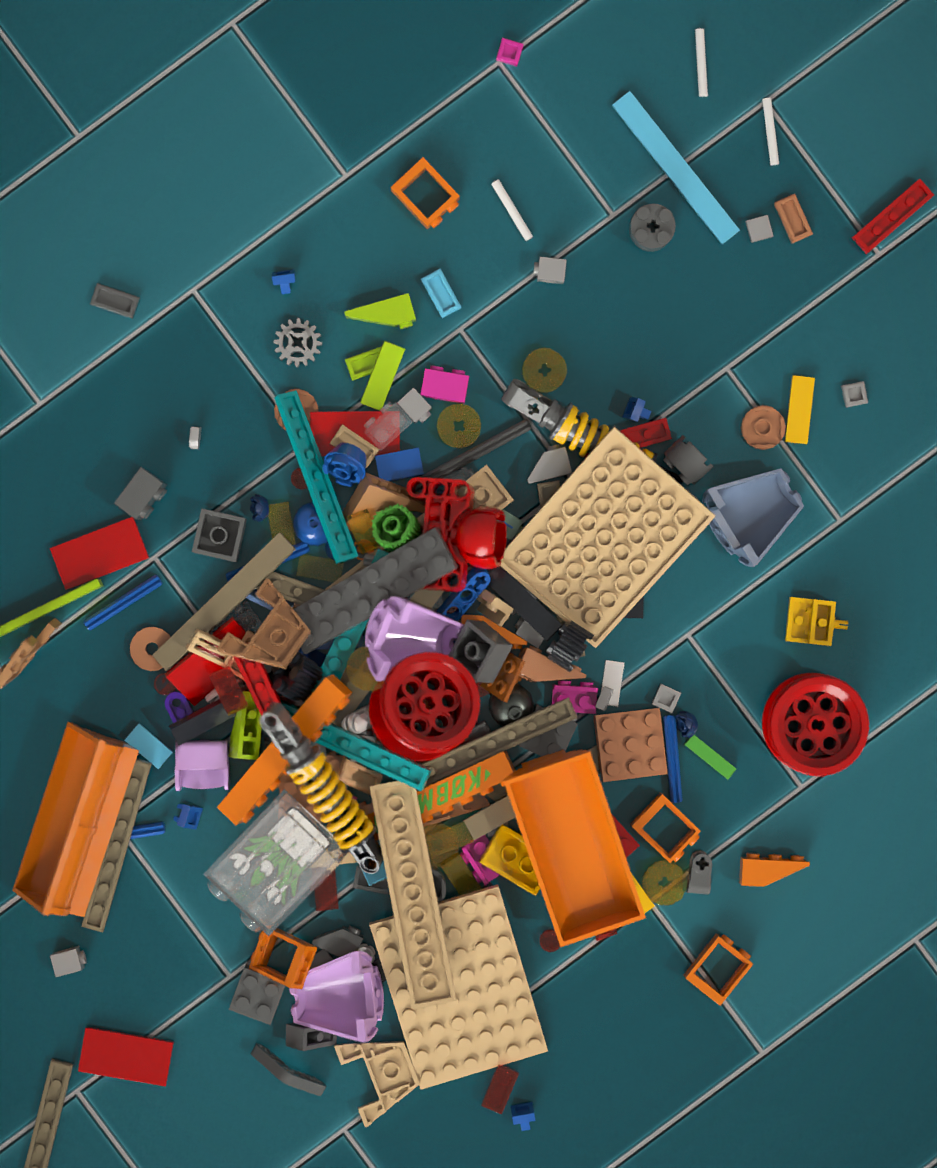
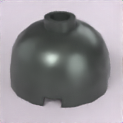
(518, 706)

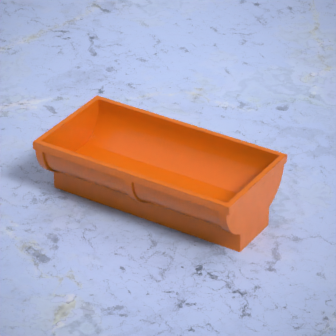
(75, 822)
(573, 845)

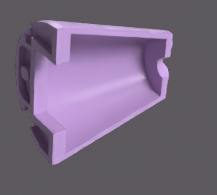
(404, 629)
(341, 998)

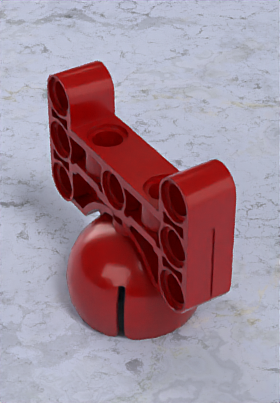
(469, 533)

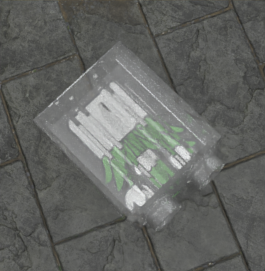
(274, 864)

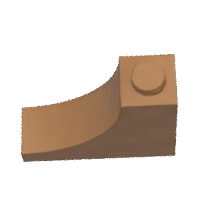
(377, 494)

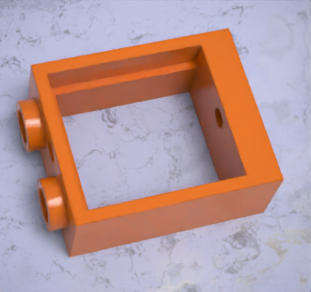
(409, 177)
(644, 817)
(300, 964)
(719, 997)

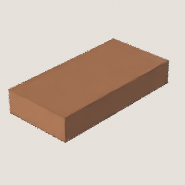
(793, 218)

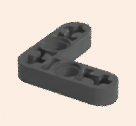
(285, 1073)

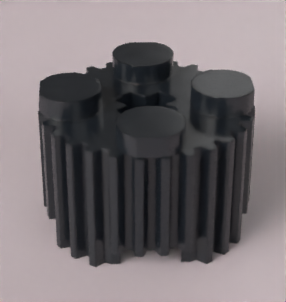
(569, 646)
(297, 679)

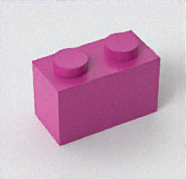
(445, 385)

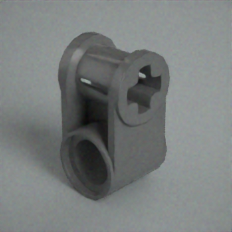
(699, 877)

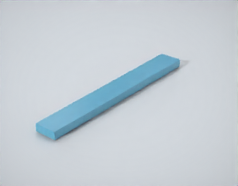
(675, 167)

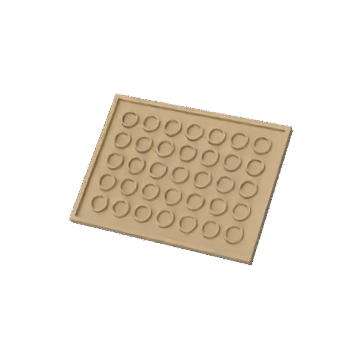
(605, 536)
(494, 1006)

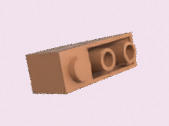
(540, 668)

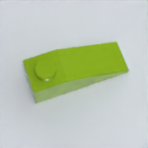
(389, 312)
(246, 732)

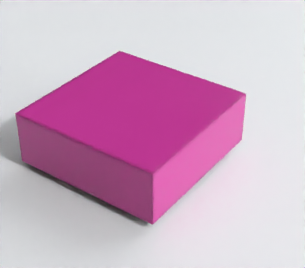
(509, 52)

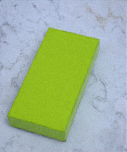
(362, 364)

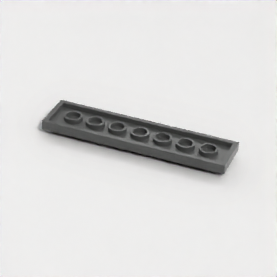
(358, 595)

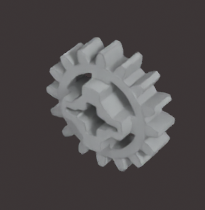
(305, 335)

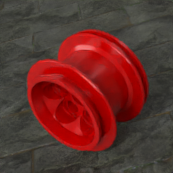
(450, 682)
(786, 745)

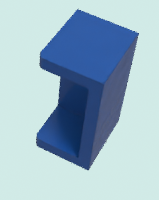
(399, 465)

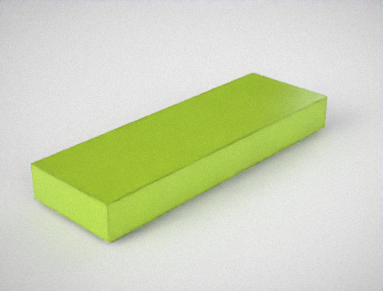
(382, 375)

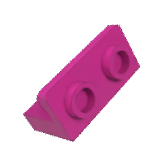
(582, 697)
(472, 854)

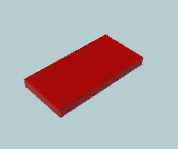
(326, 425)
(99, 553)
(193, 671)
(125, 1056)

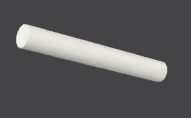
(701, 62)
(770, 130)
(512, 210)

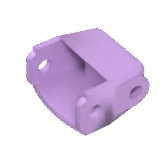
(202, 764)

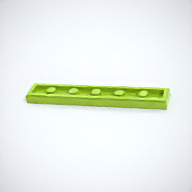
(50, 606)

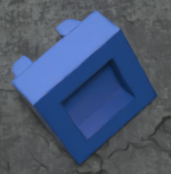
(284, 278)
(635, 410)
(189, 816)
(523, 1114)

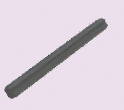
(477, 451)

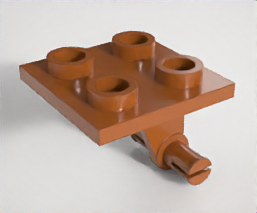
(506, 678)

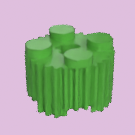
(395, 527)

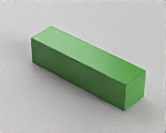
(710, 756)

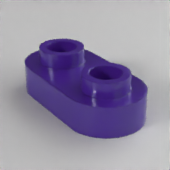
(180, 712)

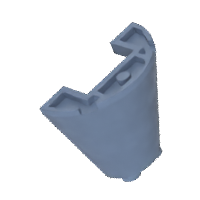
(752, 513)

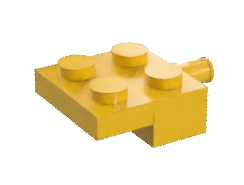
(812, 621)

